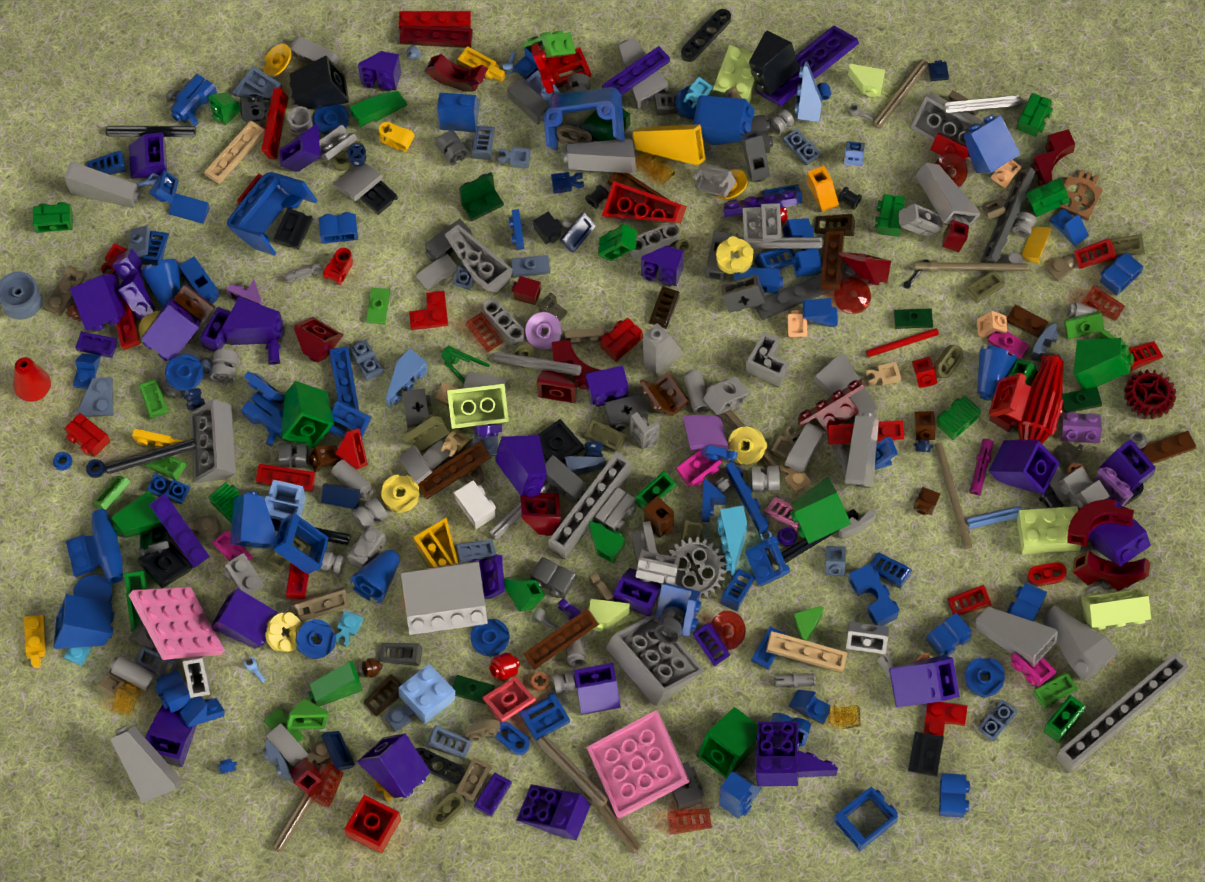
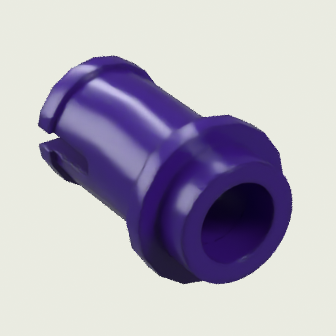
(273, 352)

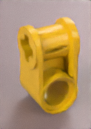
(395, 137)

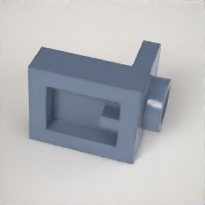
(490, 443)
(835, 560)

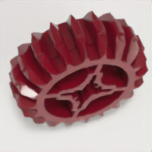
(1162, 402)

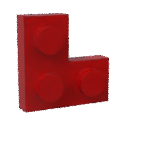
(545, 68)
(432, 317)
(942, 712)

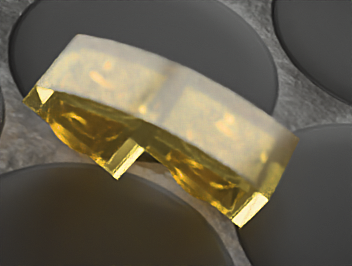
(655, 167)

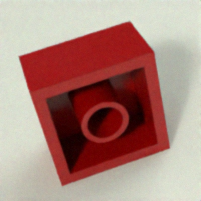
(372, 824)

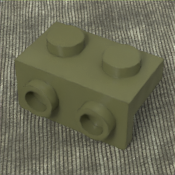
(427, 433)

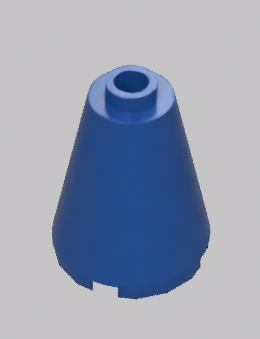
(163, 279)
(993, 365)
(376, 576)

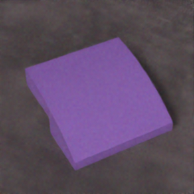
(704, 431)

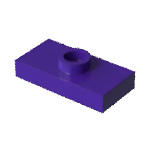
(96, 344)
(493, 794)

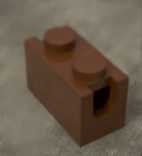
(660, 516)

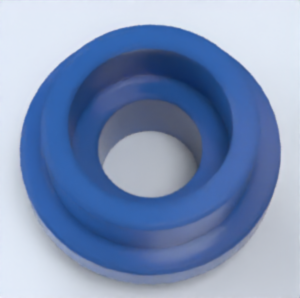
(58, 457)
(227, 766)

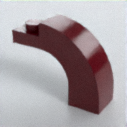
(455, 76)
(1096, 514)

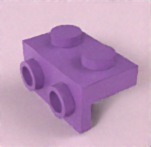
(1081, 427)
(1113, 485)

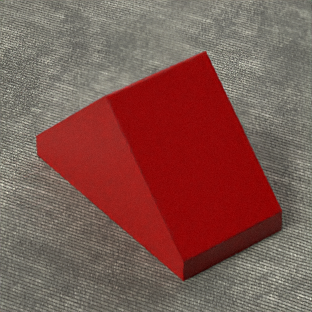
(352, 449)

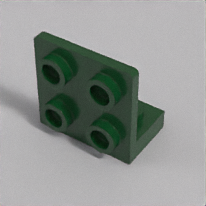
(603, 129)
(479, 197)

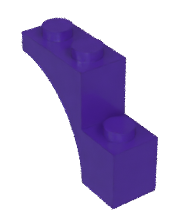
(132, 288)

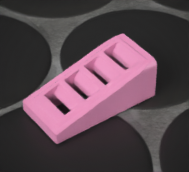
(781, 518)

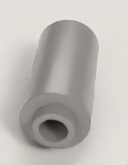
(696, 391)
(351, 478)
(132, 672)

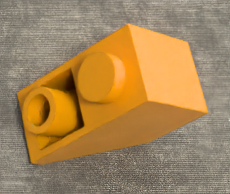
(822, 188)

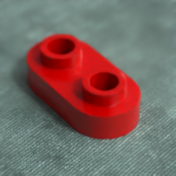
(1046, 571)

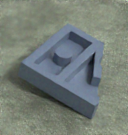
(256, 83)
(98, 398)

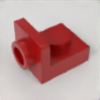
(924, 372)

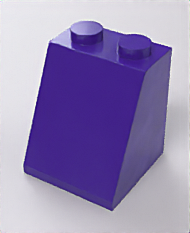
(99, 302)
(252, 324)
(170, 330)
(522, 463)
(1024, 465)
(1118, 541)
(243, 618)
(395, 765)

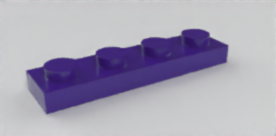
(638, 71)
(735, 207)
(179, 530)

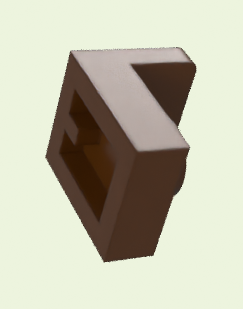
(925, 425)
(323, 456)
(926, 501)

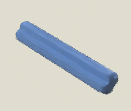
(993, 517)

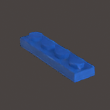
(344, 376)
(744, 490)

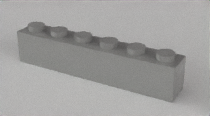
(578, 520)

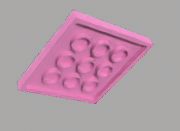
(176, 623)
(638, 764)

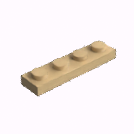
(235, 152)
(806, 652)

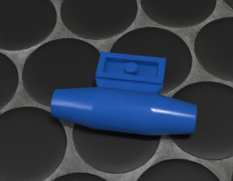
(100, 549)

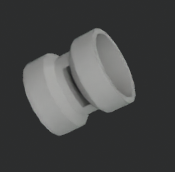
(781, 121)
(1024, 224)
(333, 562)
(559, 684)

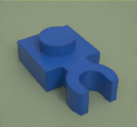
(716, 453)

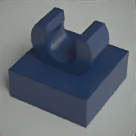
(938, 71)

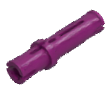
(986, 447)

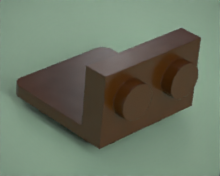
(665, 394)

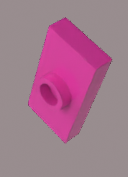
(1010, 343)
(229, 551)

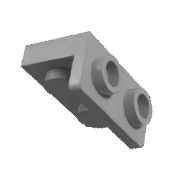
(335, 142)
(642, 432)
(643, 540)
(243, 575)

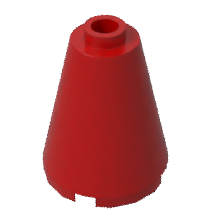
(30, 380)

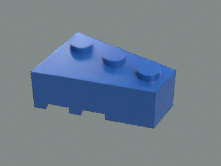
(738, 794)

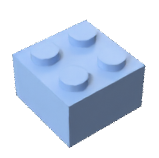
(426, 693)

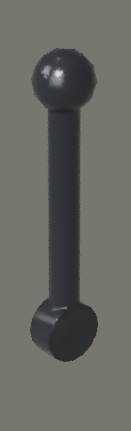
(907, 284)

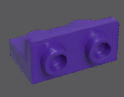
(492, 576)

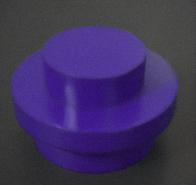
(787, 536)

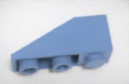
(810, 97)
(407, 367)

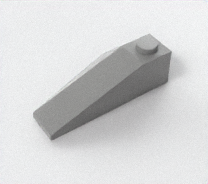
(479, 261)
(1082, 647)

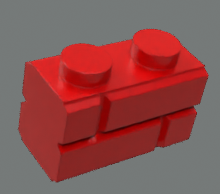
(621, 339)
(87, 435)

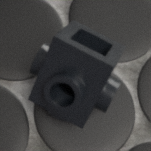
(252, 107)

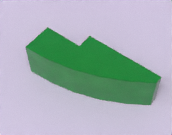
(377, 107)
(134, 581)

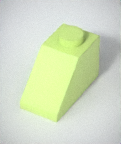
(867, 79)
(608, 612)

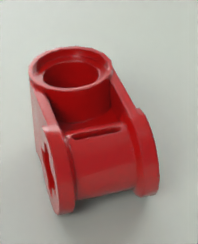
(338, 269)

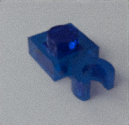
(564, 182)

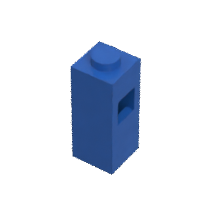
(769, 278)
(199, 280)

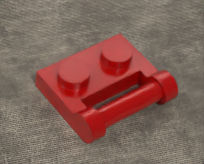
(567, 63)

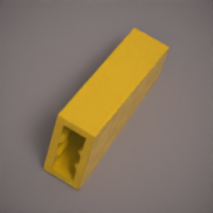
(673, 142)

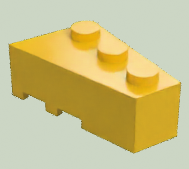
(436, 545)

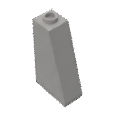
(645, 91)
(601, 156)
(100, 186)
(946, 195)
(659, 350)
(838, 376)
(863, 451)
(1016, 634)
(144, 765)

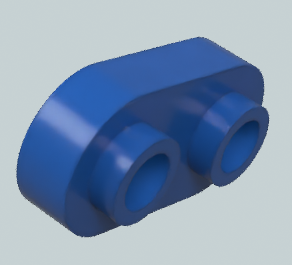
(514, 736)

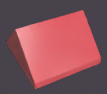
(508, 699)

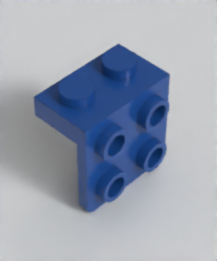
(684, 599)

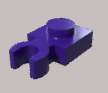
(566, 608)

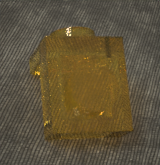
(126, 699)
(844, 717)

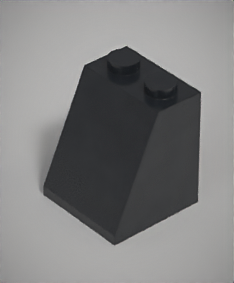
(773, 63)
(318, 85)

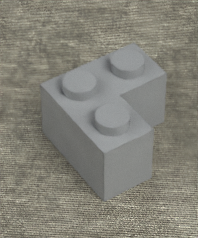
(764, 362)
(1081, 489)

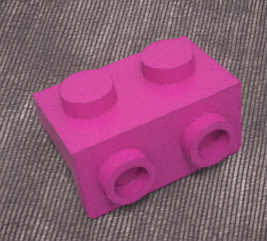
(696, 468)
(1035, 676)

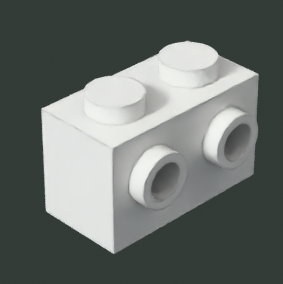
(475, 504)

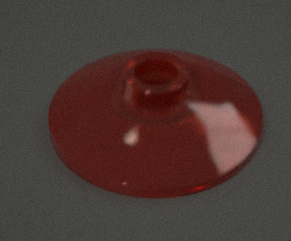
(954, 162)
(850, 304)
(723, 622)

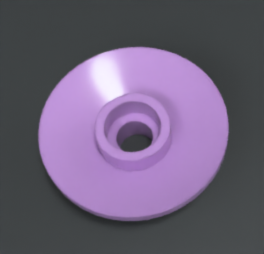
(535, 334)

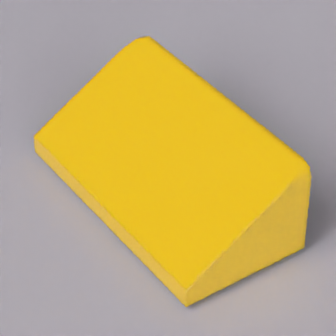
(1036, 244)

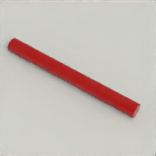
(902, 342)

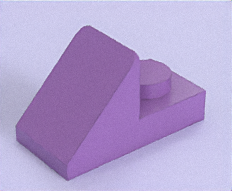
(250, 294)

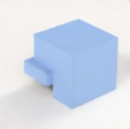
(285, 500)

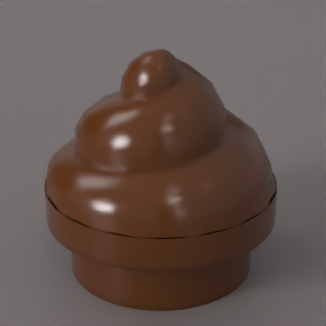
(73, 312)
(371, 667)

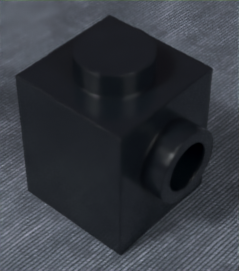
(547, 228)

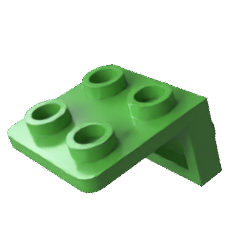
(554, 44)

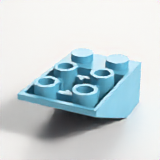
(733, 532)

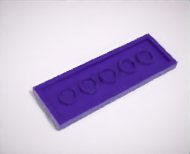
(820, 56)

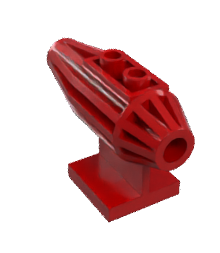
(1035, 405)

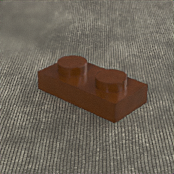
(194, 303)
(1027, 321)

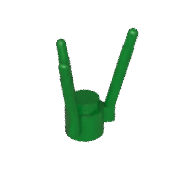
(454, 355)

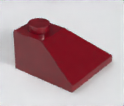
(868, 266)
(316, 338)
(556, 387)
(541, 512)

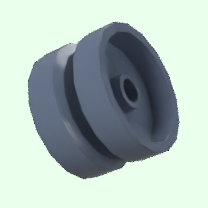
(20, 295)

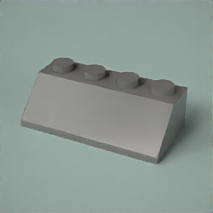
(933, 120)
(215, 450)

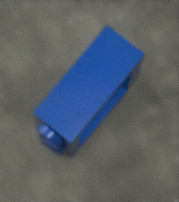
(283, 545)
(849, 829)

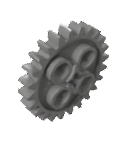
(710, 562)

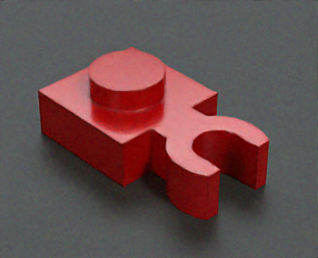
(110, 257)

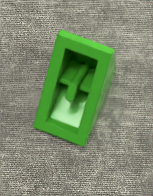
(807, 621)
(307, 716)

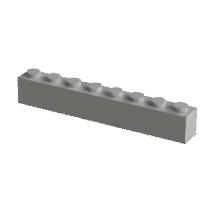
(1122, 712)

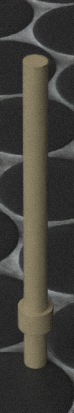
(934, 266)
(963, 528)

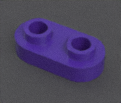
(488, 430)

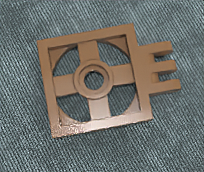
(1084, 183)

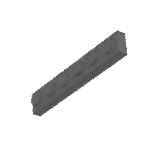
(1006, 221)
(797, 294)

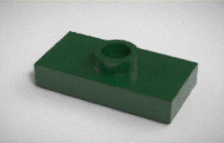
(913, 318)
(1081, 400)
(471, 689)

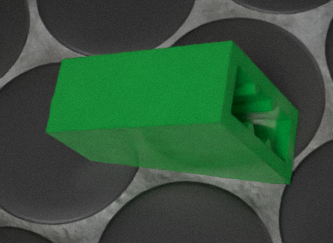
(136, 517)
(335, 685)

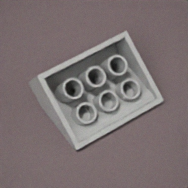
(444, 597)
(652, 664)

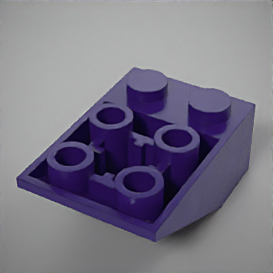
(924, 681)
(170, 736)
(777, 754)
(554, 811)

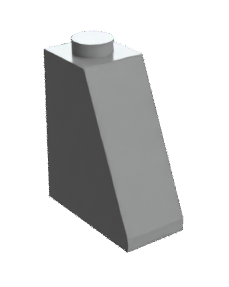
(197, 676)

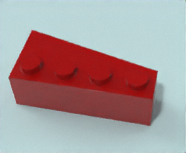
(634, 204)

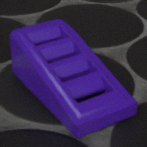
(697, 635)

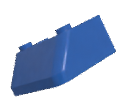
(606, 101)
(264, 205)

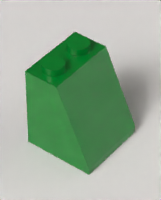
(1101, 361)
(306, 414)
(819, 512)
(729, 742)

